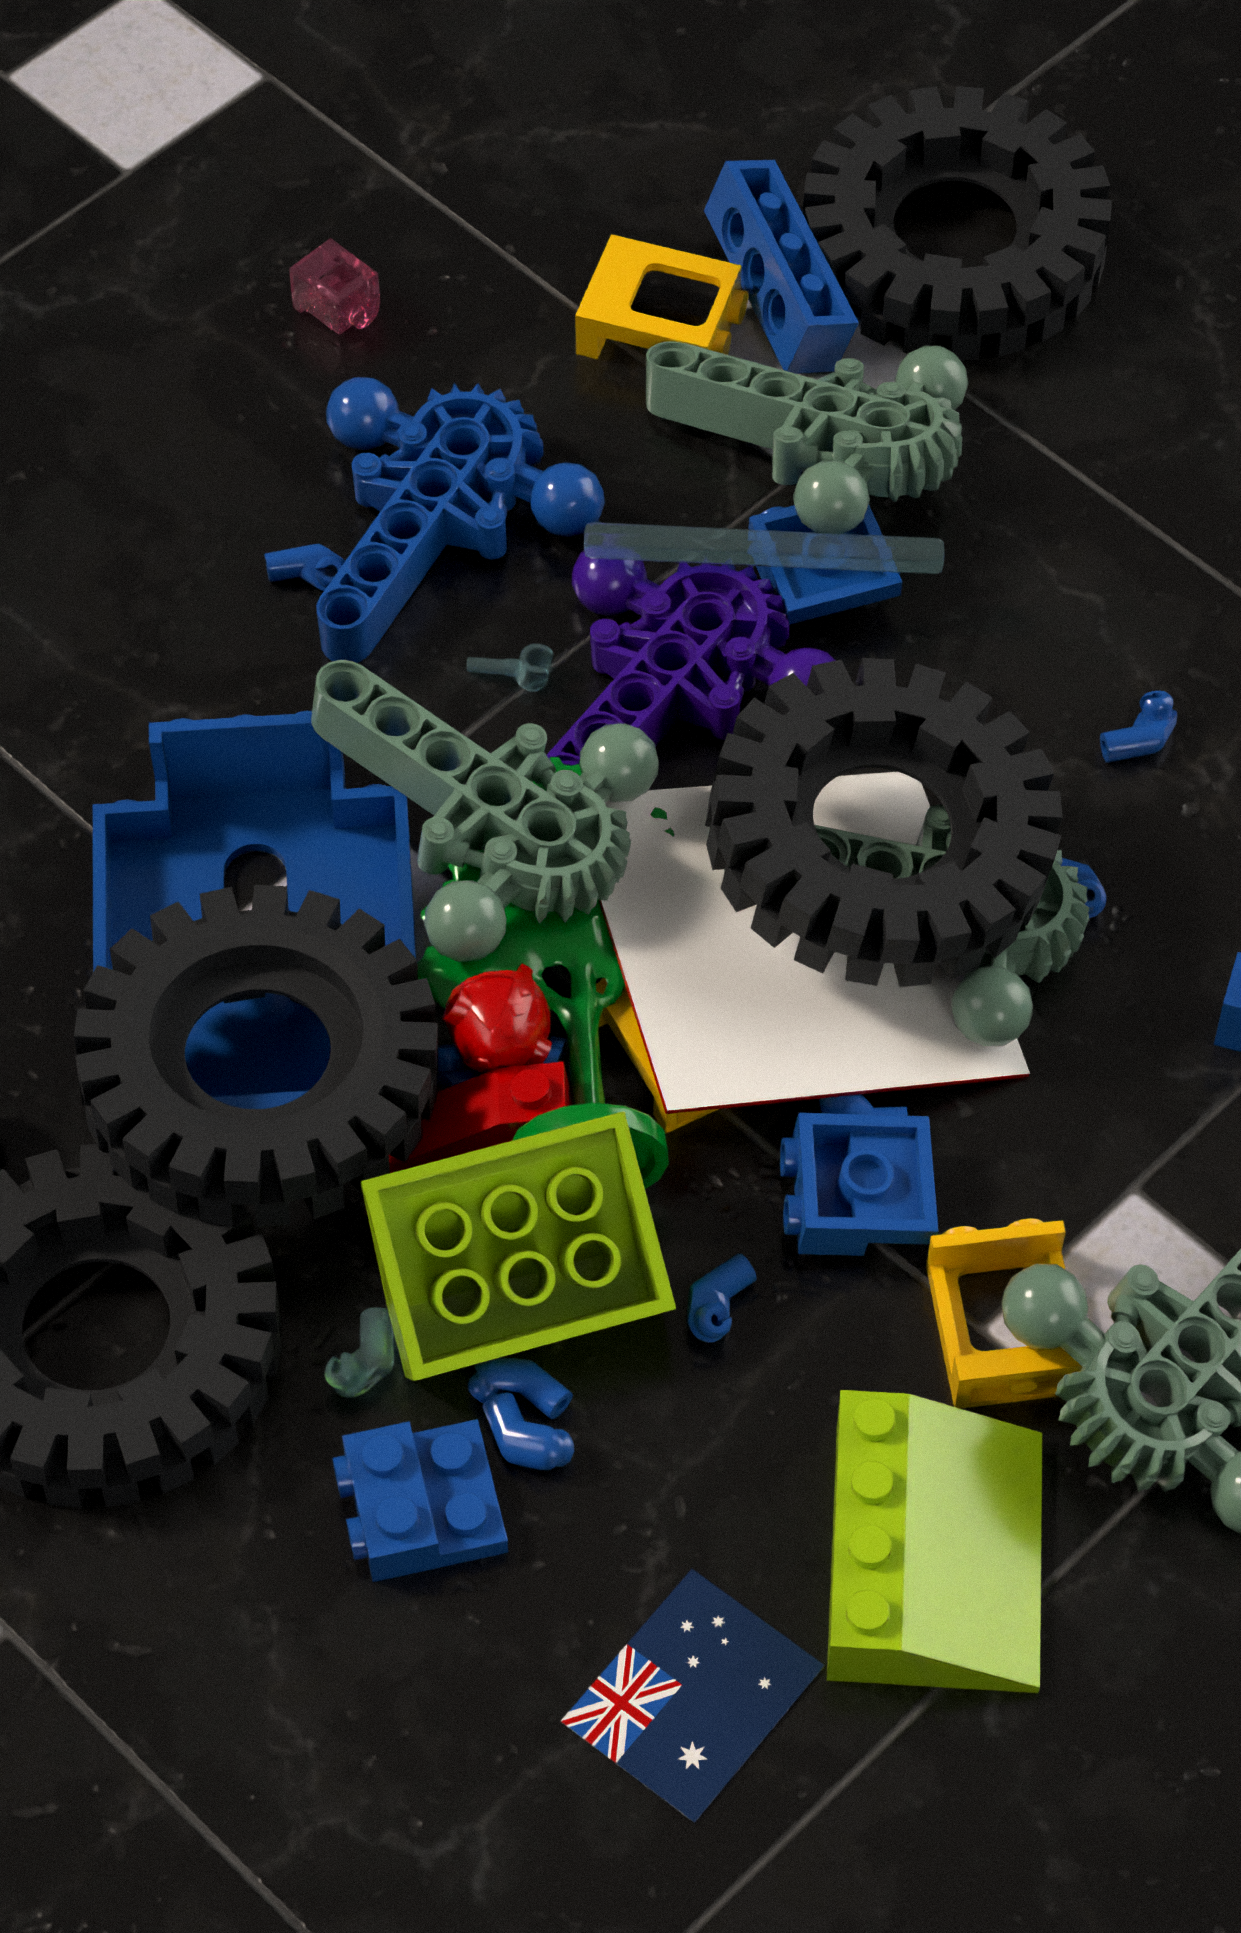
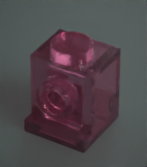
(343, 296)

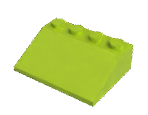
(516, 1246)
(934, 1547)

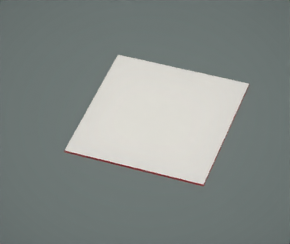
(744, 1020)

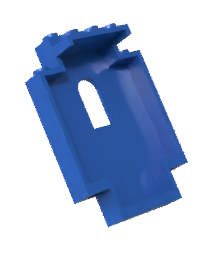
(234, 792)

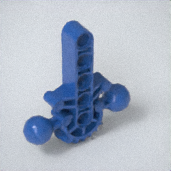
(431, 497)

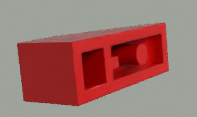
(487, 1111)

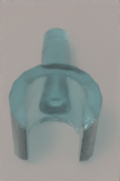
(529, 669)

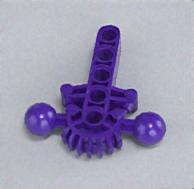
(670, 659)

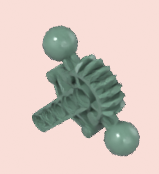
(832, 428)
(584, 837)
(992, 1001)
(1142, 1353)

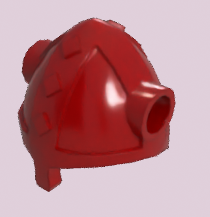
(499, 1020)

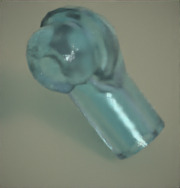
(368, 1364)

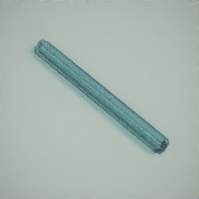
(763, 548)

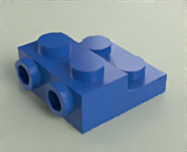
(822, 591)
(858, 1182)
(419, 1498)

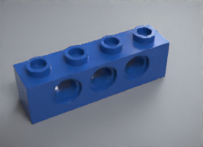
(781, 266)

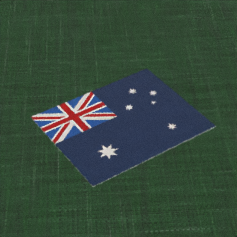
(692, 1694)

